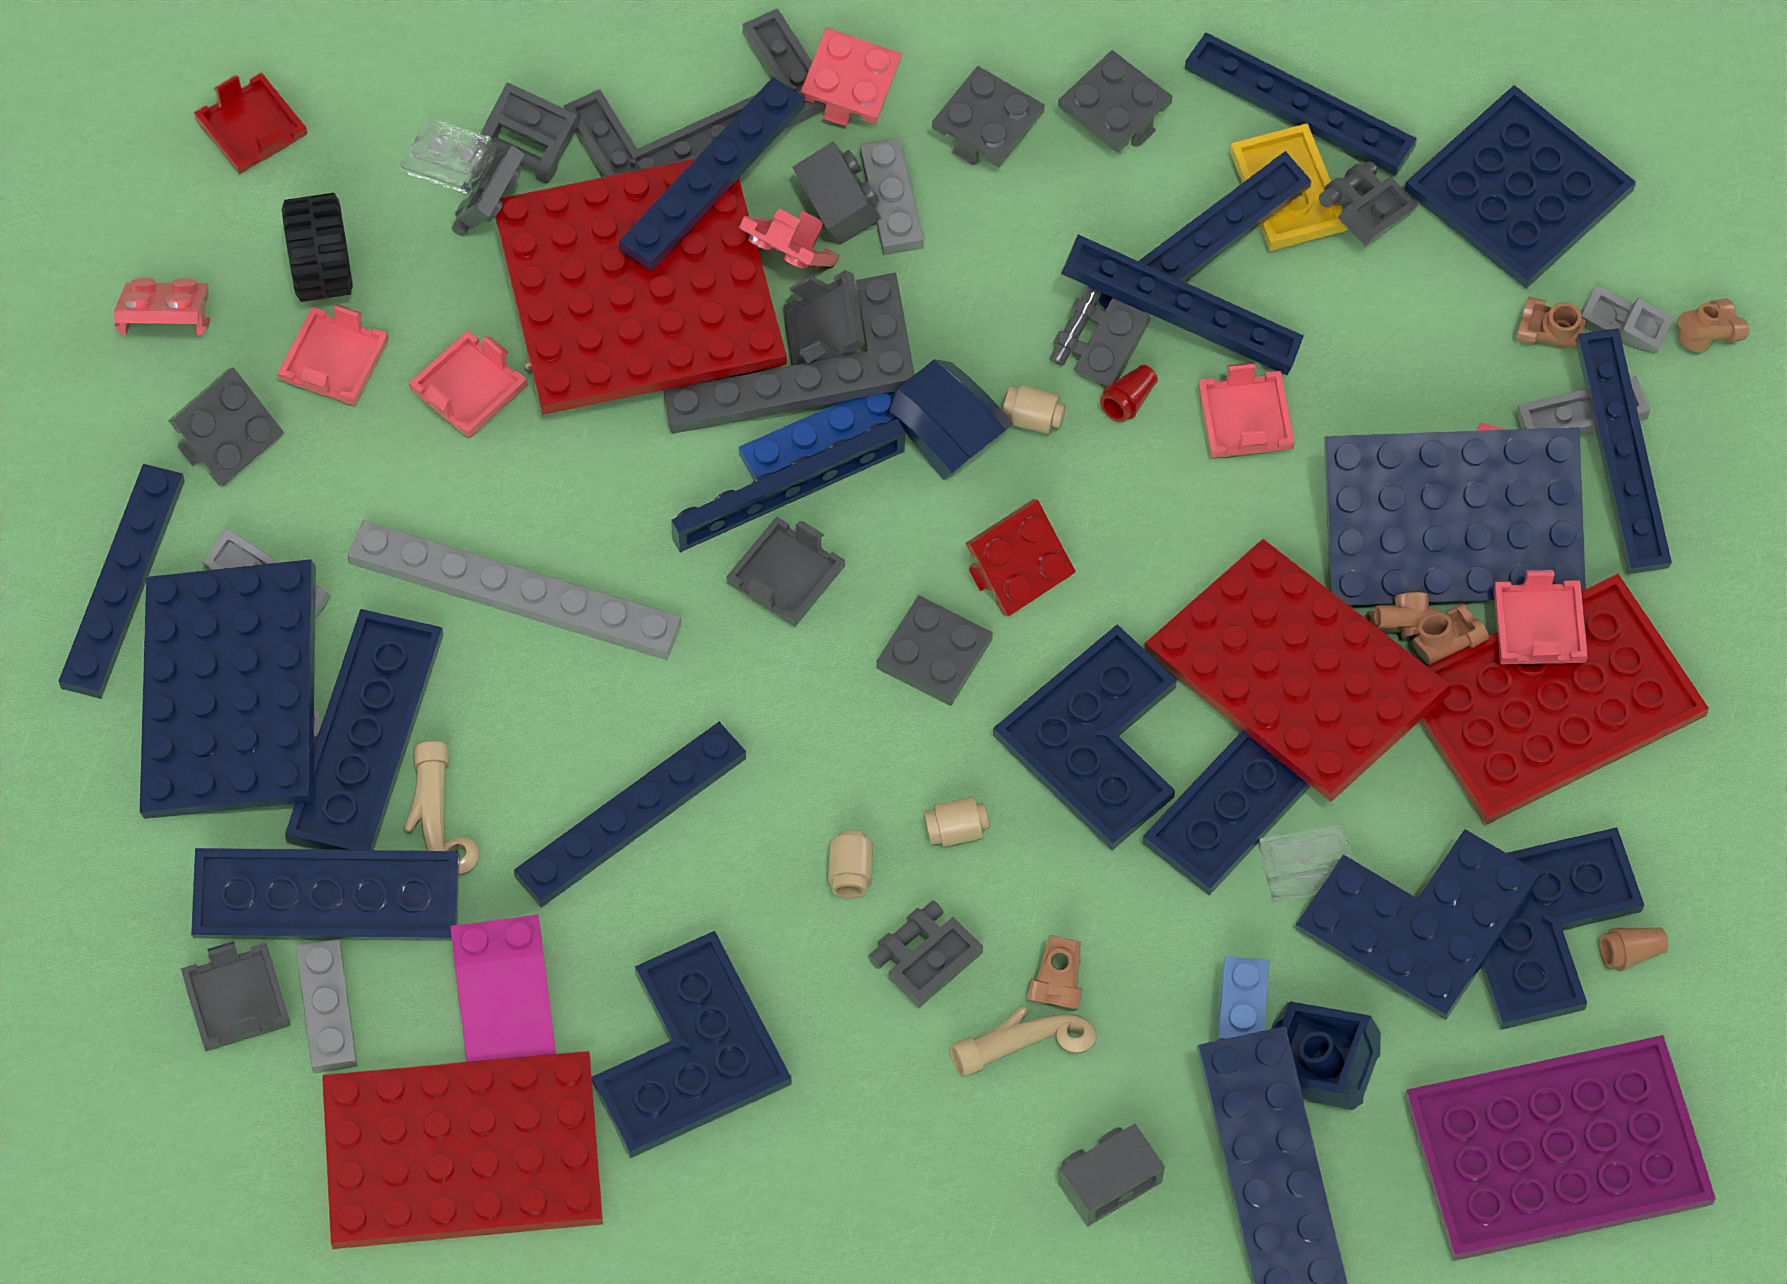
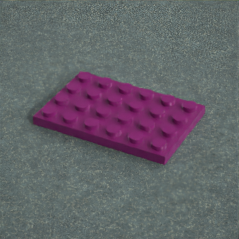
(1559, 1147)

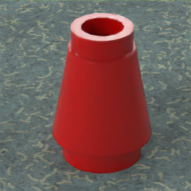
(1126, 395)

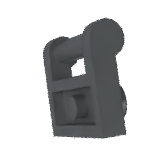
(536, 121)

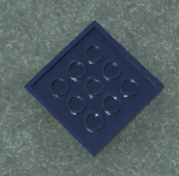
(1520, 186)

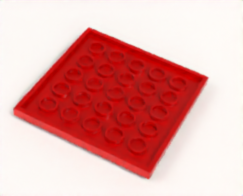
(610, 326)

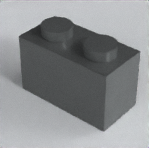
(837, 191)
(1110, 1173)

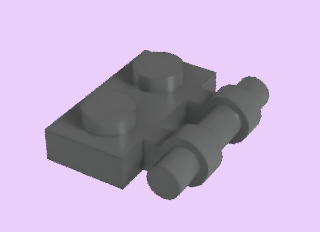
(487, 190)
(1374, 212)
(1111, 343)
(933, 962)

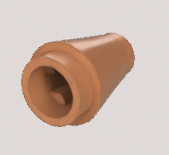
(1630, 946)

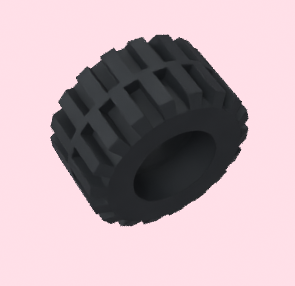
(317, 247)

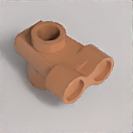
(1711, 322)
(1551, 325)
(1403, 616)
(1448, 633)
(1055, 984)

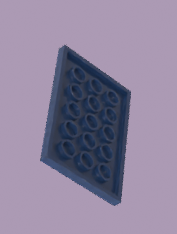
(1452, 512)
(228, 689)

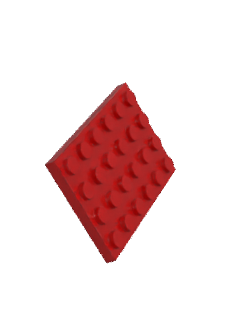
(1297, 669)
(1540, 726)
(461, 1150)

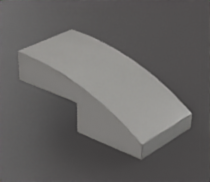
(1639, 323)

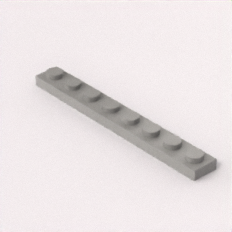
(515, 590)

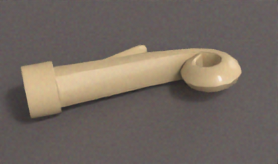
(428, 803)
(1012, 1035)

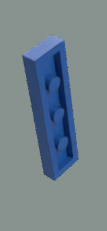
(815, 433)

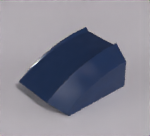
(947, 415)
(1331, 1052)

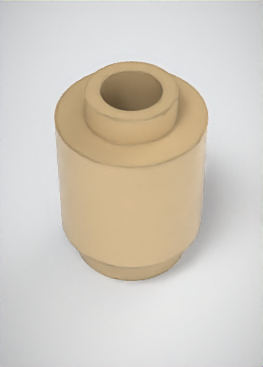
(1034, 409)
(956, 822)
(850, 864)

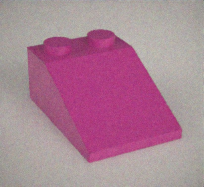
(503, 989)

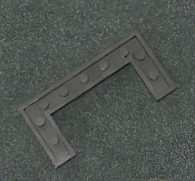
(615, 151)
(812, 384)

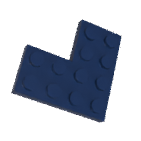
(1073, 742)
(1579, 884)
(1425, 943)
(714, 1056)

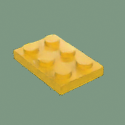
(1303, 217)

